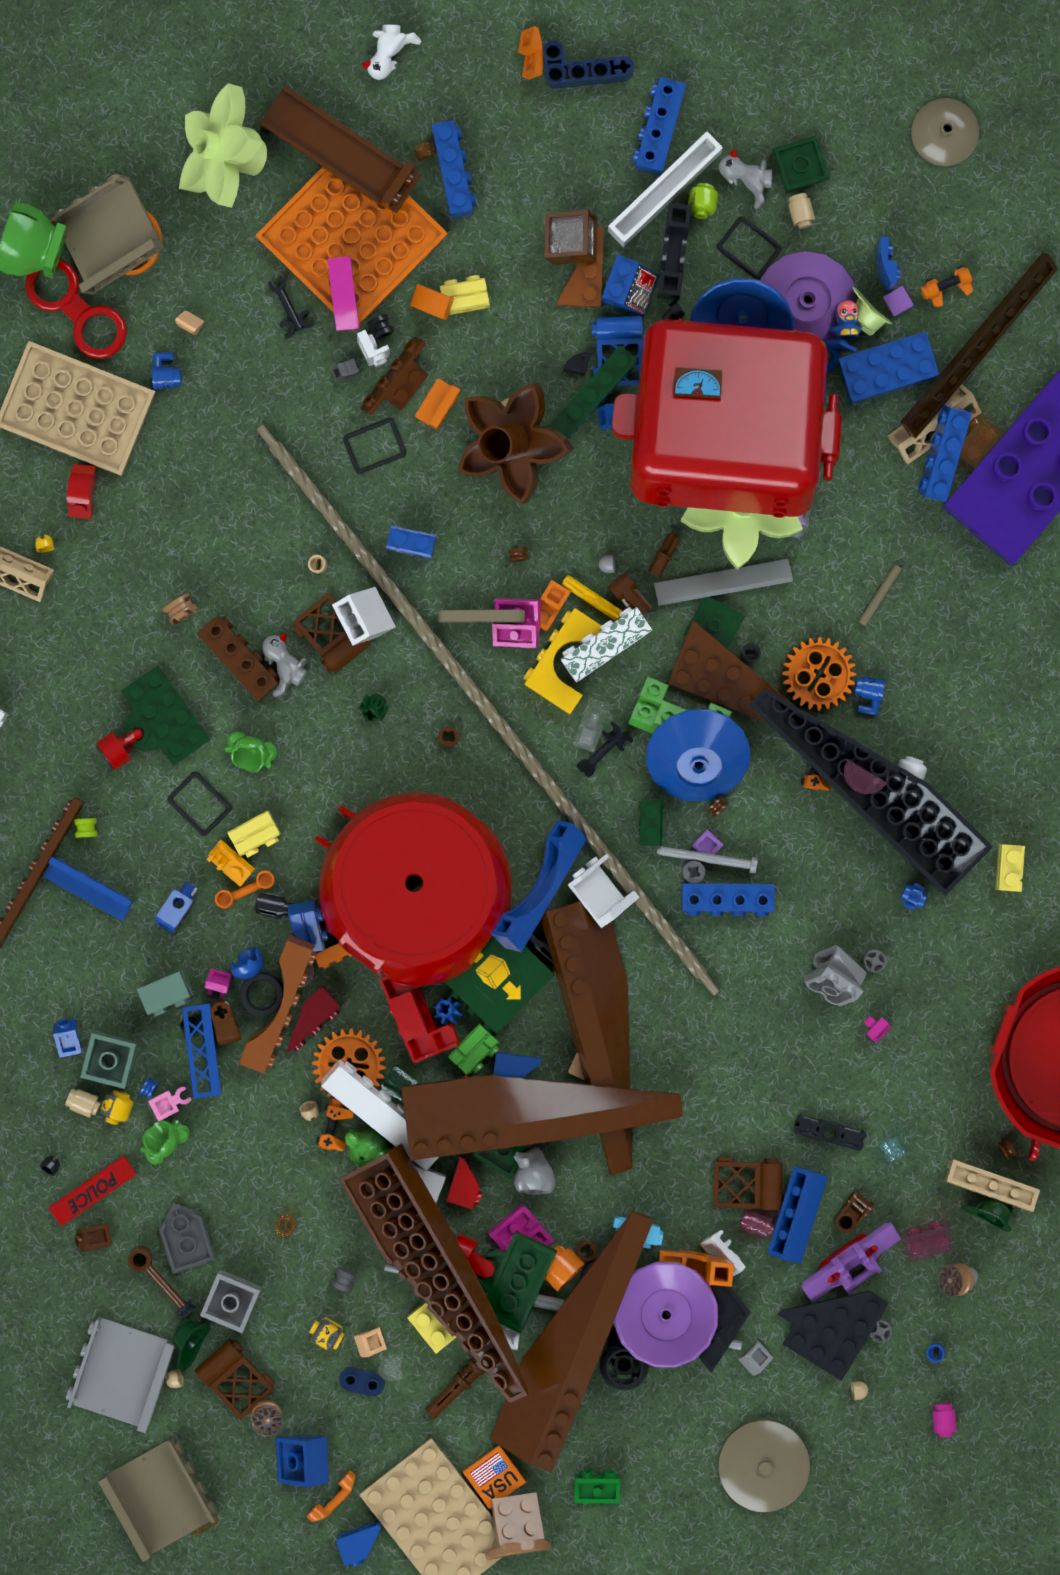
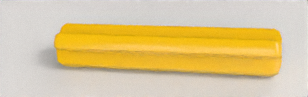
(591, 597)

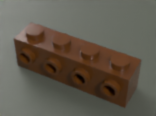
(238, 658)

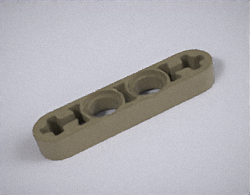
(481, 616)

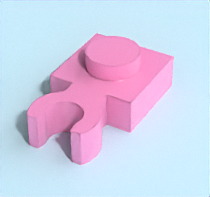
(165, 1104)

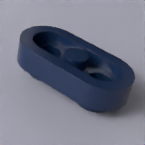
(362, 1379)

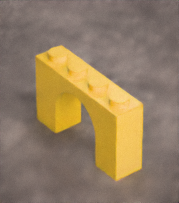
(543, 678)

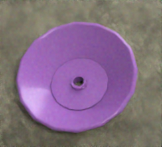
(814, 277)
(692, 1319)

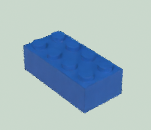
(887, 368)

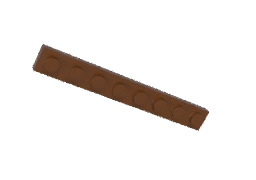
(39, 867)

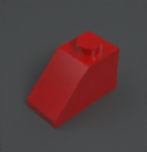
(464, 1187)

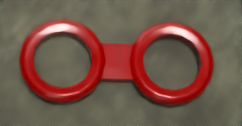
(78, 312)

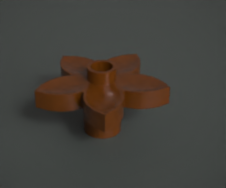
(512, 440)

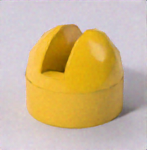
(44, 545)

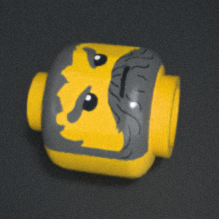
(116, 1107)
(326, 1334)

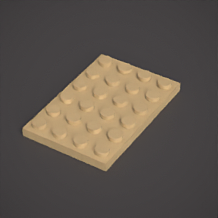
(75, 408)
(433, 1514)

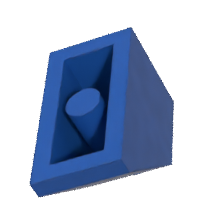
(514, 1065)
(357, 1543)

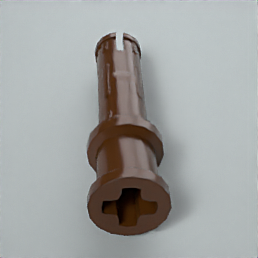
(462, 1380)

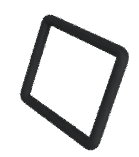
(759, 231)
(370, 427)
(181, 786)

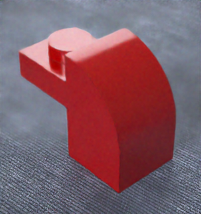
(80, 491)

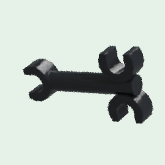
(296, 323)
(613, 738)

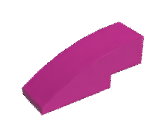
(343, 293)

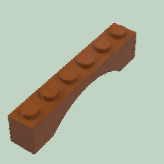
(293, 963)

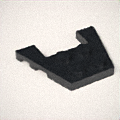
(731, 1317)

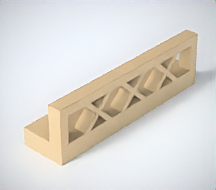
(902, 440)
(26, 572)
(992, 1185)

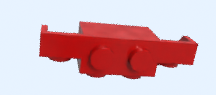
(416, 1022)

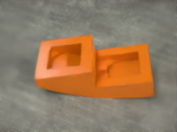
(531, 47)
(432, 301)
(551, 604)

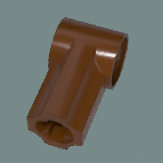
(627, 593)

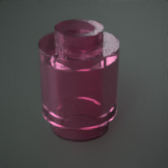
(757, 1224)

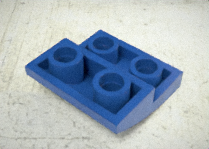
(887, 268)

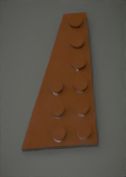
(717, 673)

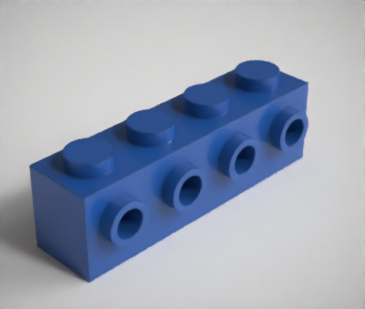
(660, 125)
(452, 169)
(944, 452)
(727, 897)
(797, 1214)

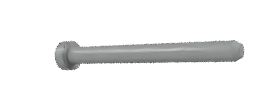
(709, 858)

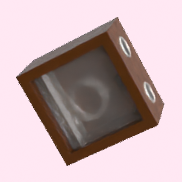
(570, 237)

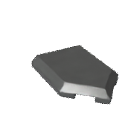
(185, 1239)

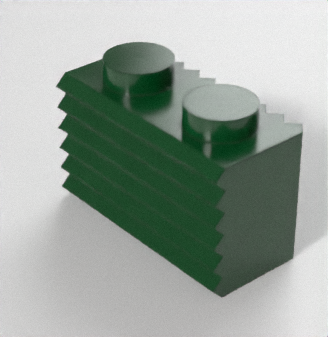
(650, 822)

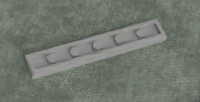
(723, 582)

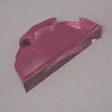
(861, 780)

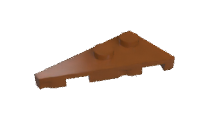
(586, 281)

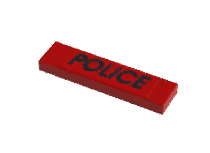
(92, 1190)

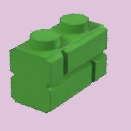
(474, 1049)

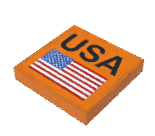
(494, 1475)

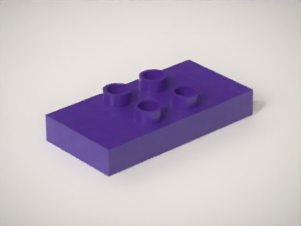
(1017, 482)

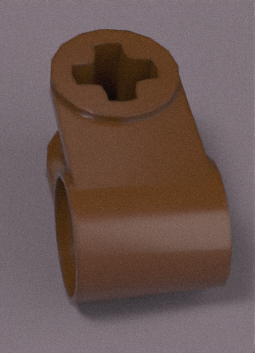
(225, 1027)
(853, 1211)

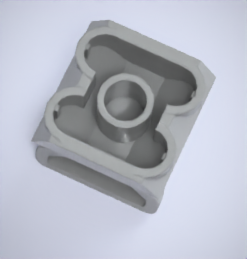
(836, 976)

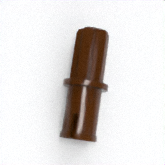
(664, 555)

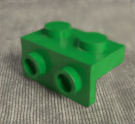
(597, 1487)

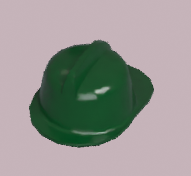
(992, 1211)
(188, 1341)

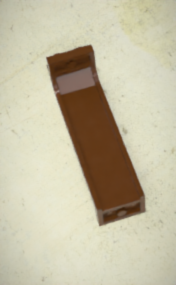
(340, 150)

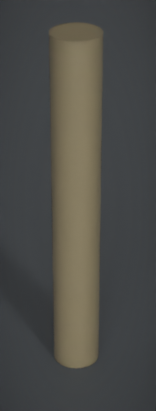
(879, 596)

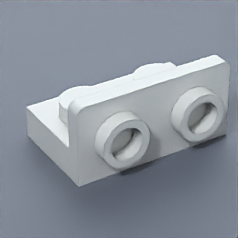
(371, 353)

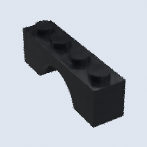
(674, 251)

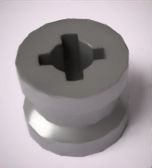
(690, 870)
(878, 962)
(344, 1280)
(881, 1334)

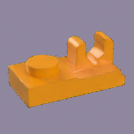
(230, 863)

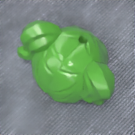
(250, 752)
(163, 1140)
(365, 1144)

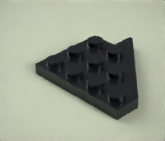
(833, 1329)

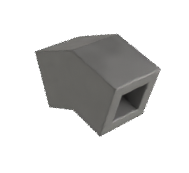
(345, 370)

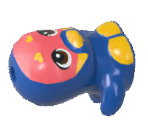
(847, 317)

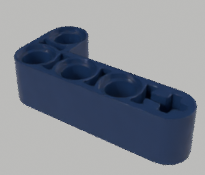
(587, 66)

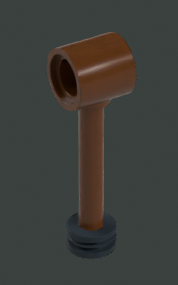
(185, 1308)

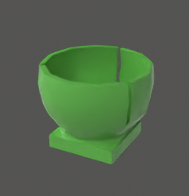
(30, 242)

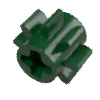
(374, 707)

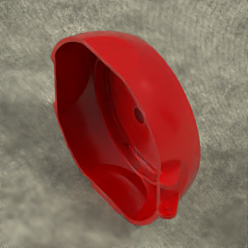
(421, 933)
(1027, 1060)

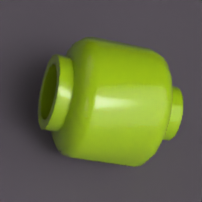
(703, 200)

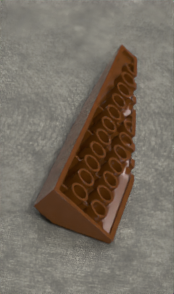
(596, 1007)
(516, 1111)
(428, 1256)
(567, 1352)

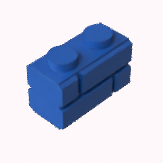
(411, 542)
(306, 923)

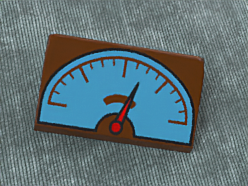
(698, 382)

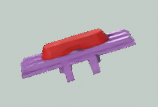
(861, 1250)

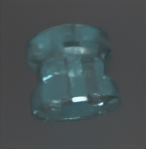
(892, 1148)

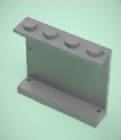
(121, 1372)

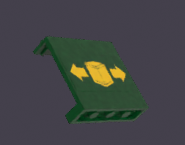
(499, 984)

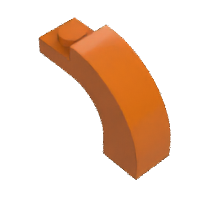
(712, 1268)

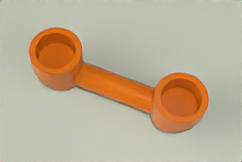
(226, 900)
(318, 1512)

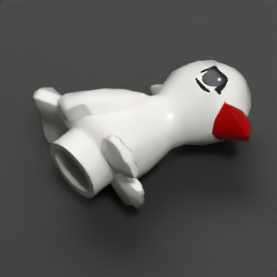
(389, 43)

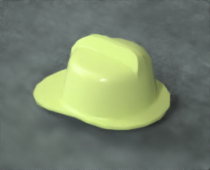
(868, 316)

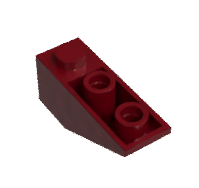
(314, 1012)

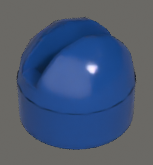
(931, 1351)

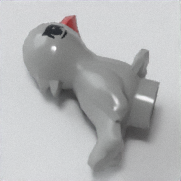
(753, 176)
(288, 667)

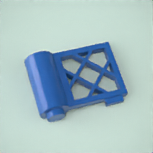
(618, 331)

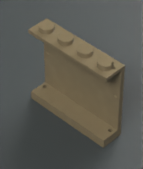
(108, 233)
(158, 1498)

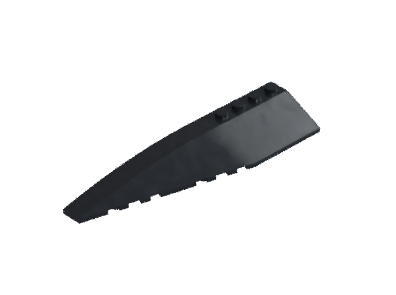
(902, 812)

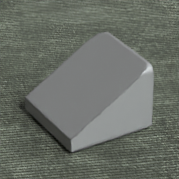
(756, 1358)

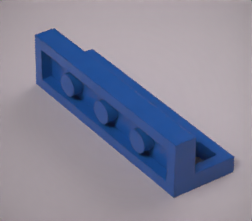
(88, 888)
(209, 1050)

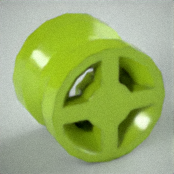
(85, 828)

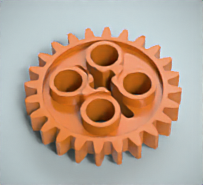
(836, 684)
(350, 1044)

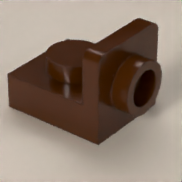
(93, 1237)

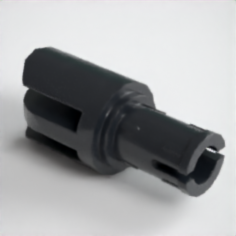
(271, 906)
(541, 949)

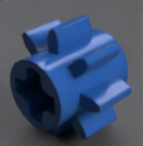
(913, 896)
(453, 1009)

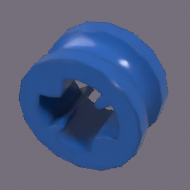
(149, 1088)

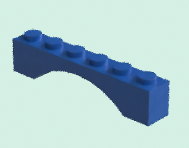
(561, 851)

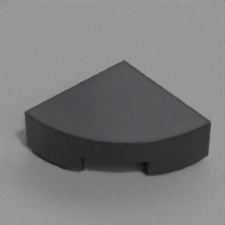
(578, 363)

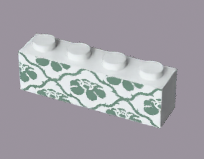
(605, 645)

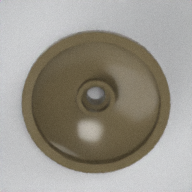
(944, 147)

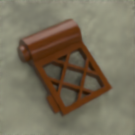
(338, 651)
(767, 1184)
(219, 1368)

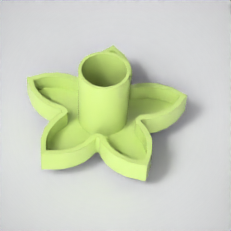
(221, 148)
(740, 529)

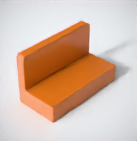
(437, 404)

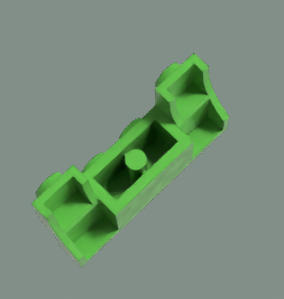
(653, 710)

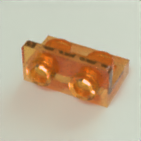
(979, 441)

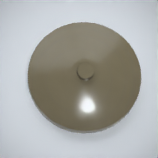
(764, 1465)

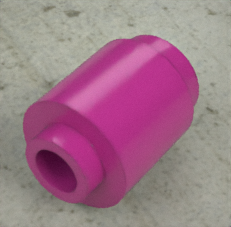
(944, 1419)

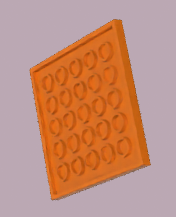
(338, 221)

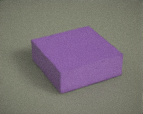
(897, 301)
(707, 843)

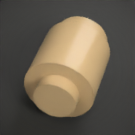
(801, 210)
(83, 1102)

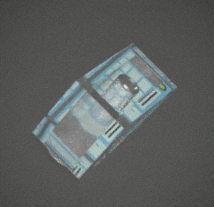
(591, 725)

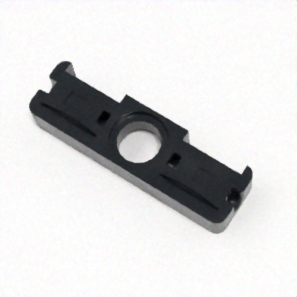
(814, 1129)

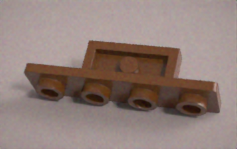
(400, 381)

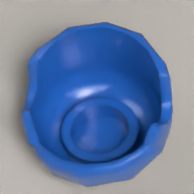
(249, 964)

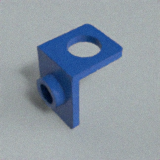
(835, 347)

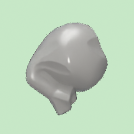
(534, 1173)

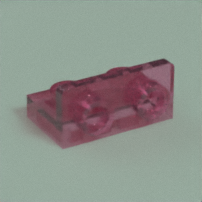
(928, 1241)

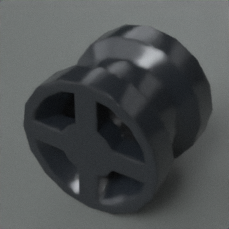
(380, 327)

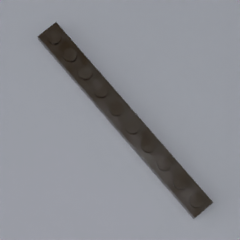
(979, 345)

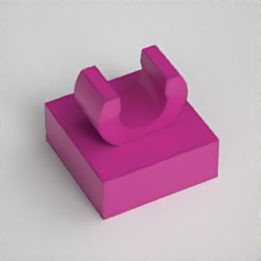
(218, 981)
(877, 1029)

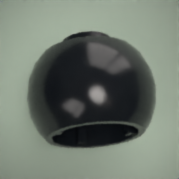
(617, 1352)

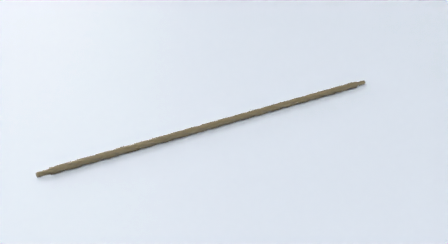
(486, 707)

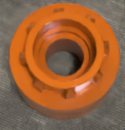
(564, 1268)

